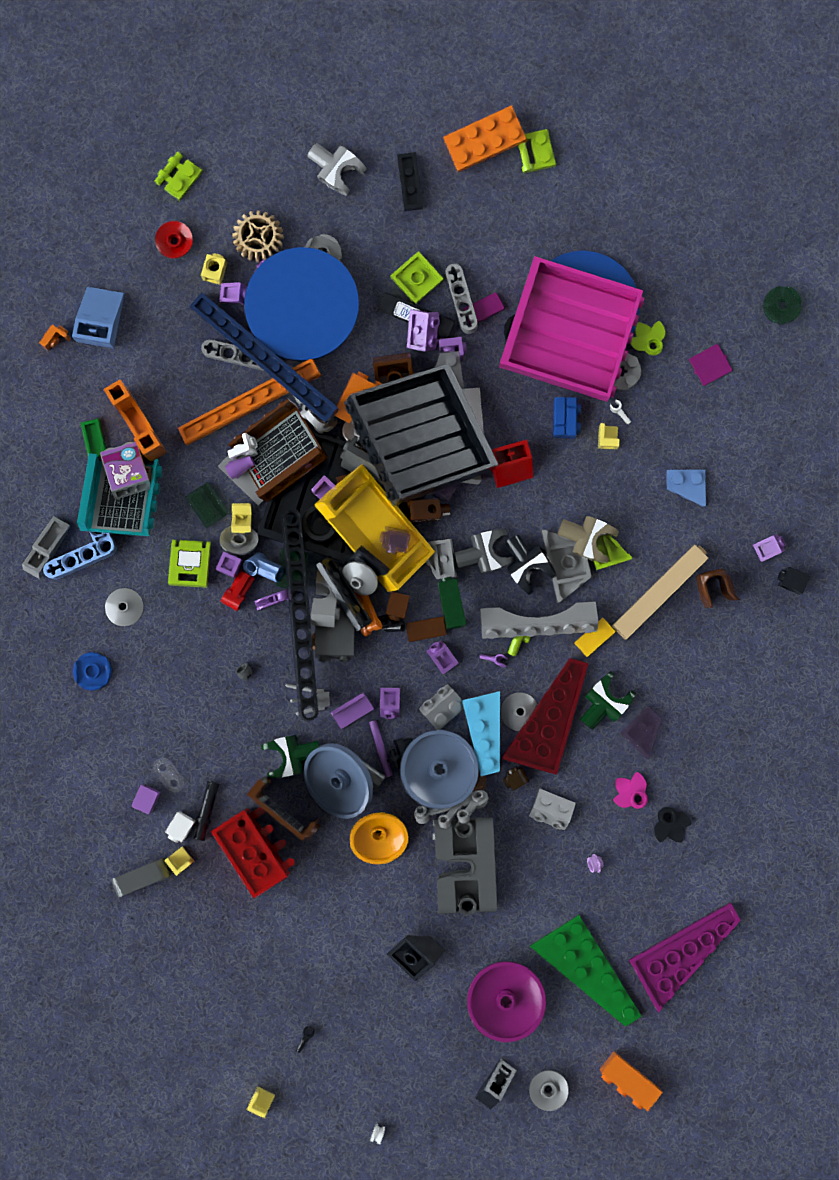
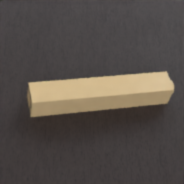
(660, 591)

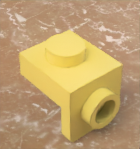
(241, 518)

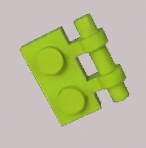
(182, 180)

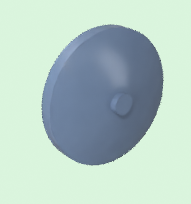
(439, 769)
(338, 781)

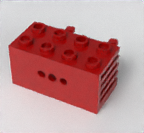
(252, 851)

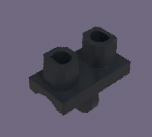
(400, 745)

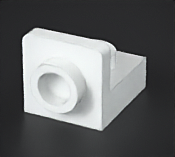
(243, 450)

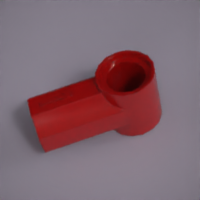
(236, 593)

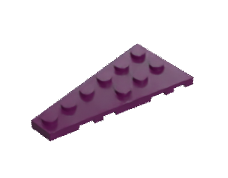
(677, 957)

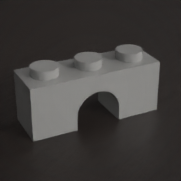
(324, 610)

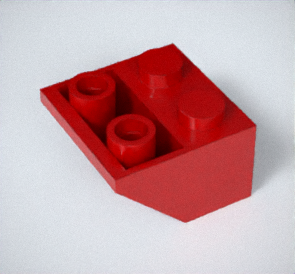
(513, 463)

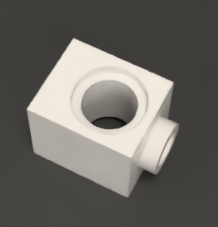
(180, 827)

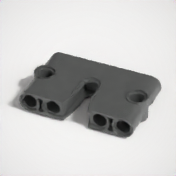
(472, 884)

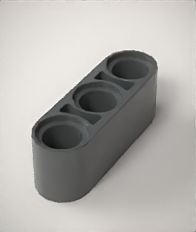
(140, 877)

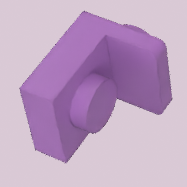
(232, 293)
(450, 344)
(769, 547)
(442, 656)
(389, 702)

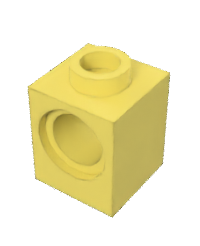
(216, 276)

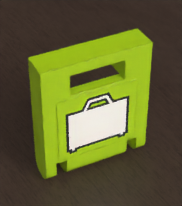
(189, 559)

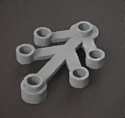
(475, 800)

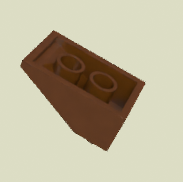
(392, 367)

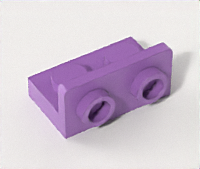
(423, 330)

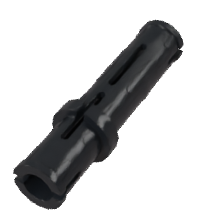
(203, 819)

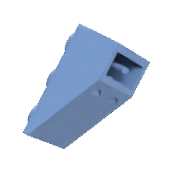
(98, 317)

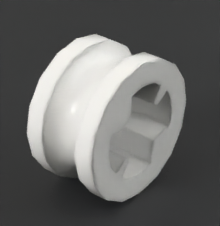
(377, 1133)

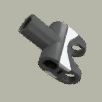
(483, 553)

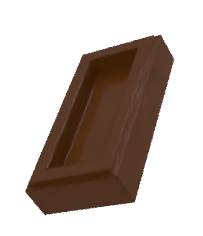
(425, 629)

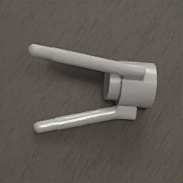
(323, 698)

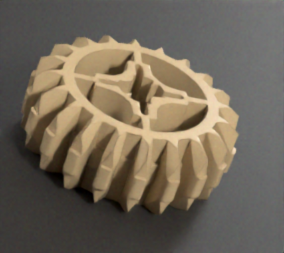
(243, 246)

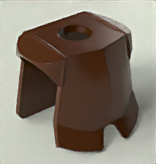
(725, 582)

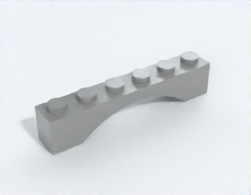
(577, 619)

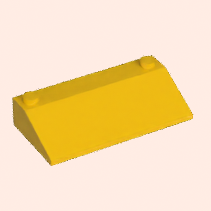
(360, 512)

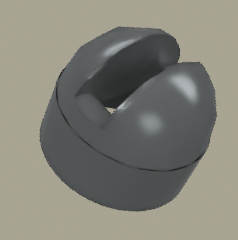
(246, 672)

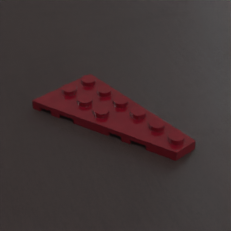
(546, 730)

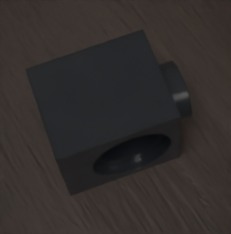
(793, 580)

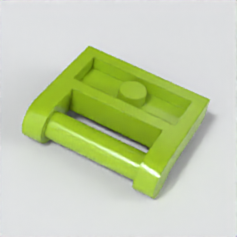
(541, 150)

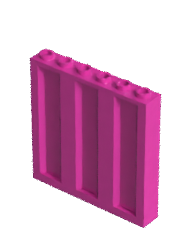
(572, 329)

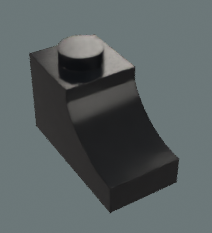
(496, 1084)

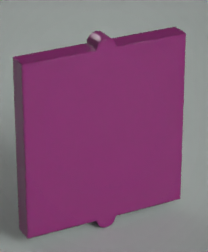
(710, 364)

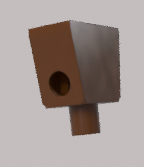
(418, 512)

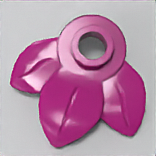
(629, 789)

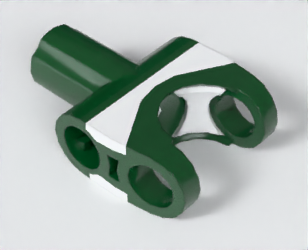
(604, 703)
(291, 754)

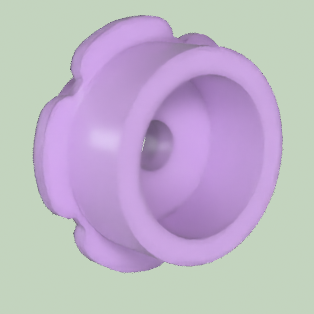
(595, 863)

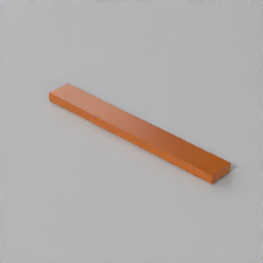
(242, 405)

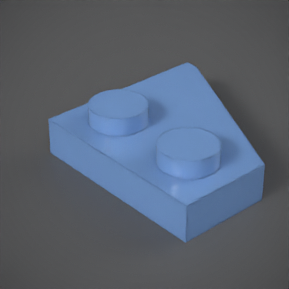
(688, 484)

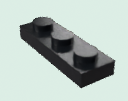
(409, 181)

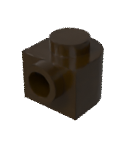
(515, 778)

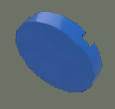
(98, 672)

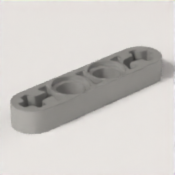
(458, 299)
(235, 359)

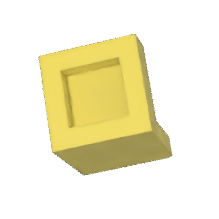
(608, 437)
(179, 861)
(260, 1102)

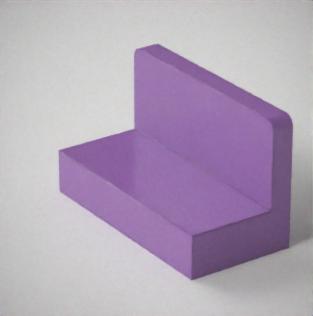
(352, 710)

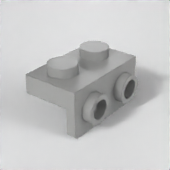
(442, 707)
(552, 809)

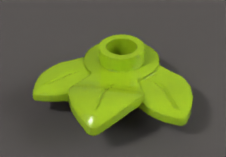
(646, 335)

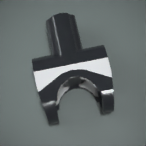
(527, 562)

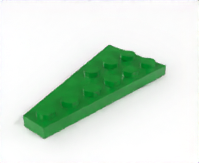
(579, 958)

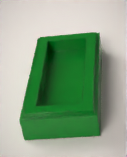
(93, 436)

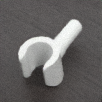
(620, 412)

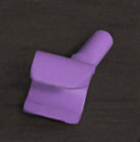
(496, 659)

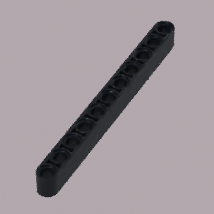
(303, 605)

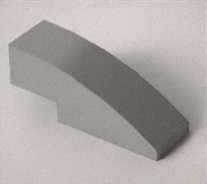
(45, 547)

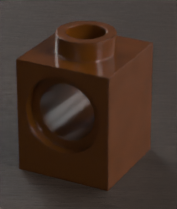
(397, 606)

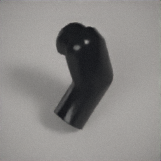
(390, 626)

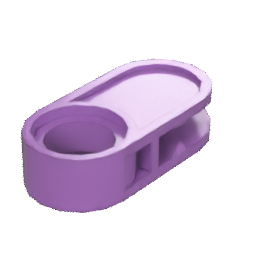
(275, 598)

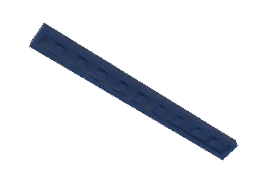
(264, 358)

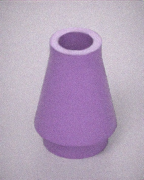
(238, 467)

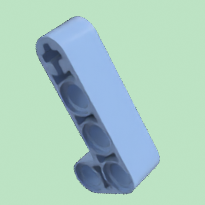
(79, 555)

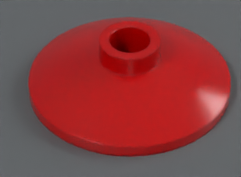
(170, 231)

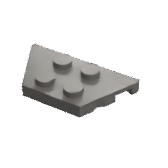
(569, 567)

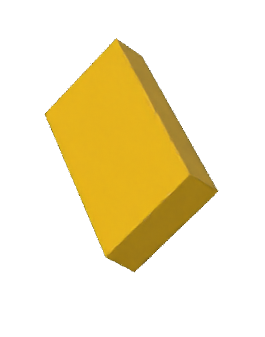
(591, 641)

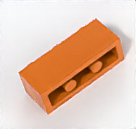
(630, 1081)

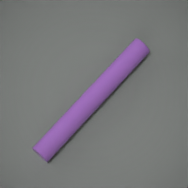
(381, 749)

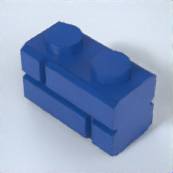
(565, 417)

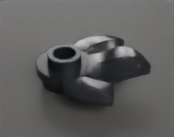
(673, 827)

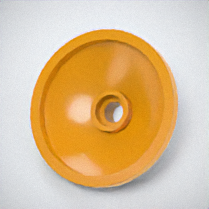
(381, 846)

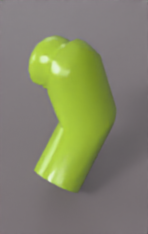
(515, 644)

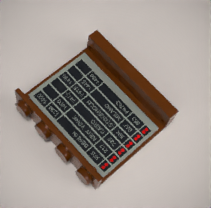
(284, 450)
(278, 813)

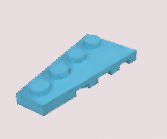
(484, 728)

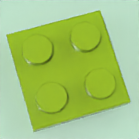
(416, 278)

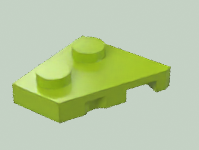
(611, 549)

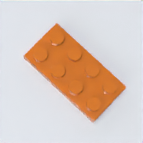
(485, 138)

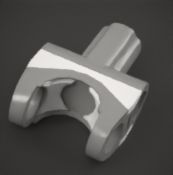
(334, 165)

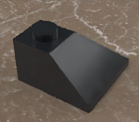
(416, 954)

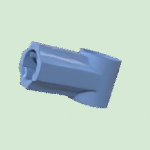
(262, 566)

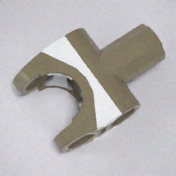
(586, 537)

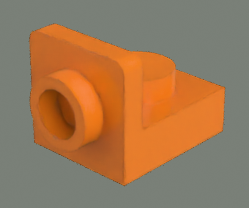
(51, 339)

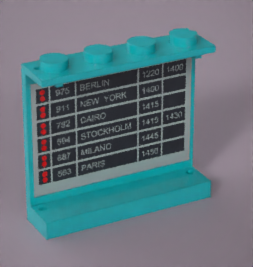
(121, 516)

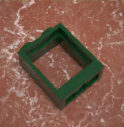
(451, 603)

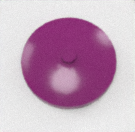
(506, 1001)

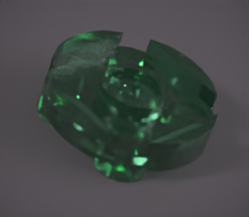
(792, 306)

